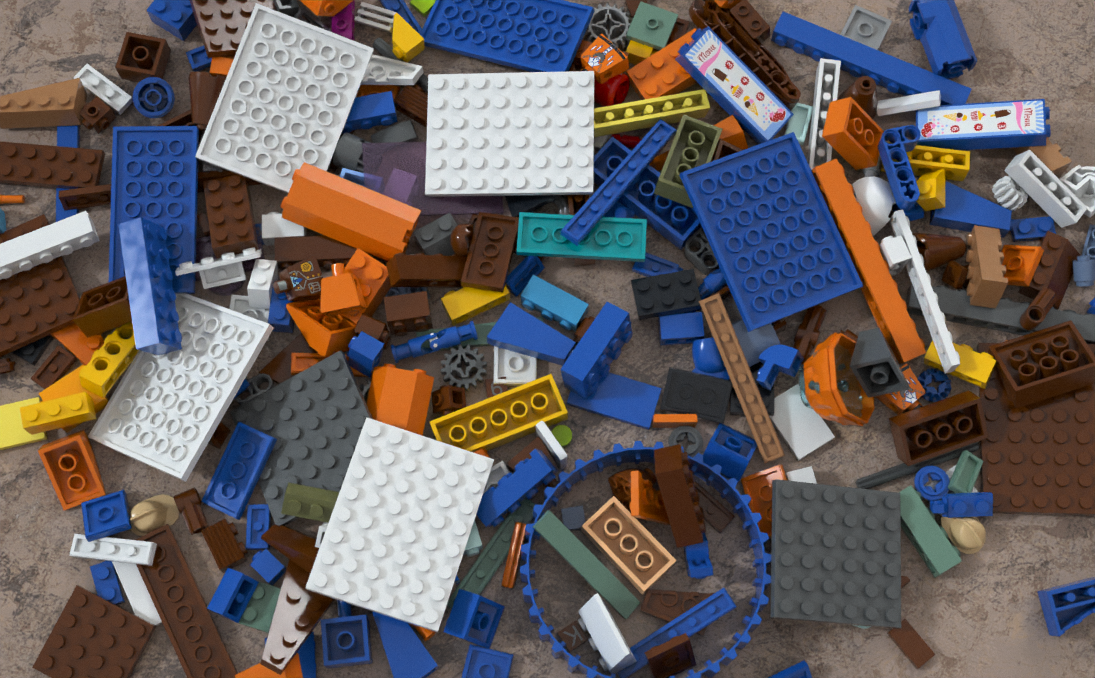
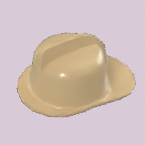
(153, 514)
(965, 533)

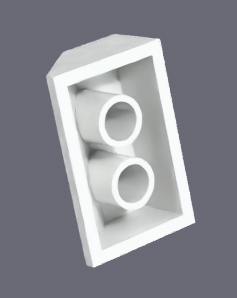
(605, 635)

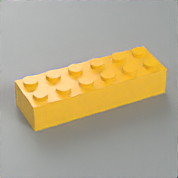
(502, 417)

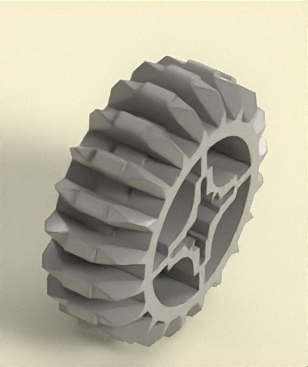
(617, 28)

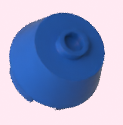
(153, 97)

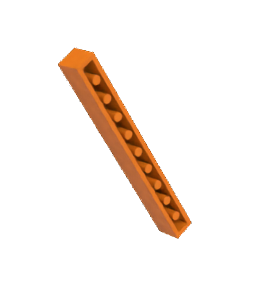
(878, 286)

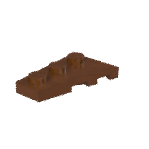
(280, 367)
(671, 604)

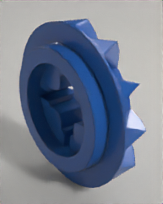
(943, 389)
(935, 474)

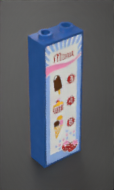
(733, 85)
(984, 125)

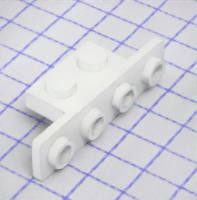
(222, 270)

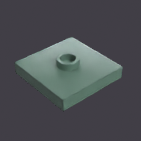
(652, 26)

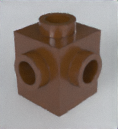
(96, 115)
(448, 399)

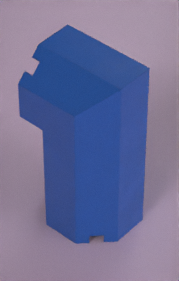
(942, 36)

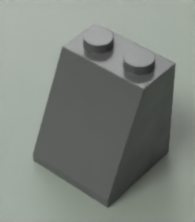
(876, 365)

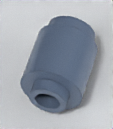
(1084, 270)

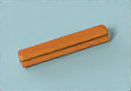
(514, 555)

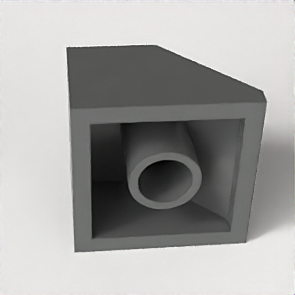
(435, 236)

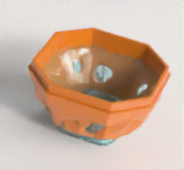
(831, 385)

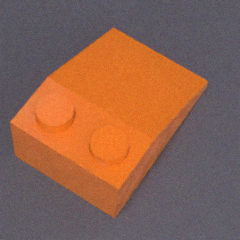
(322, 332)
(72, 469)

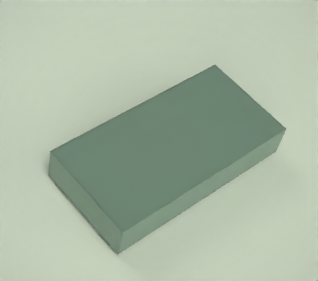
(965, 473)

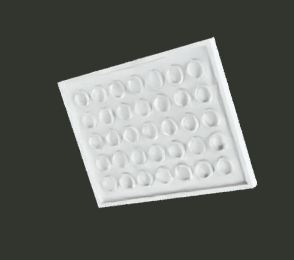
(283, 99)
(510, 134)
(177, 399)
(400, 525)

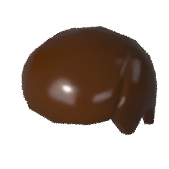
(461, 238)

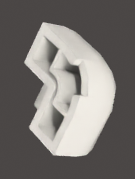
(1082, 184)
(876, 201)

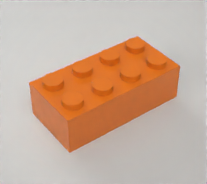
(661, 73)

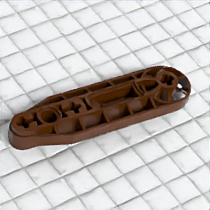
(750, 51)

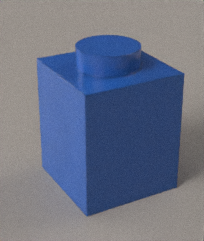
(268, 566)

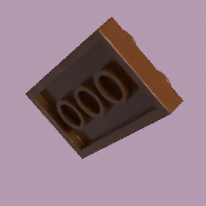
(490, 252)

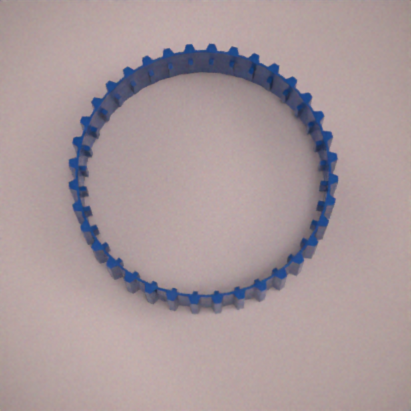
(713, 478)

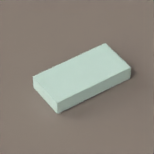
(799, 121)

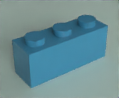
(554, 303)

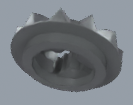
(693, 437)

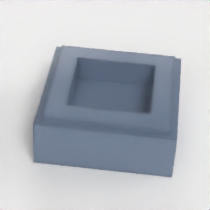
(573, 517)

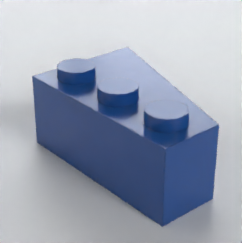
(1067, 604)

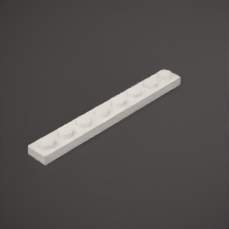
(927, 298)

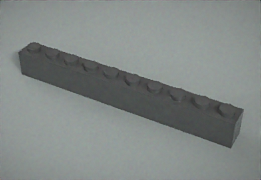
(1002, 318)

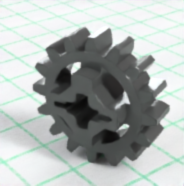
(471, 367)

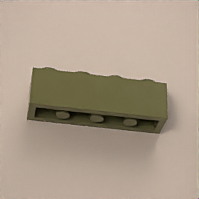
(309, 502)

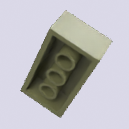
(691, 147)

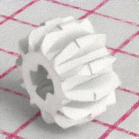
(1009, 193)

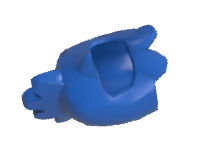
(708, 358)

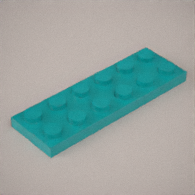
(609, 240)

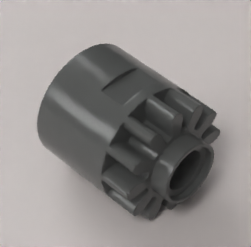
(349, 152)

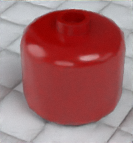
(612, 91)

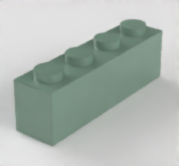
(925, 533)

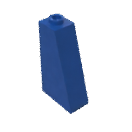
(968, 209)
(529, 336)
(404, 649)

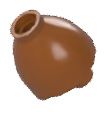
(621, 484)

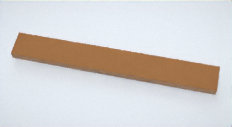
(741, 378)

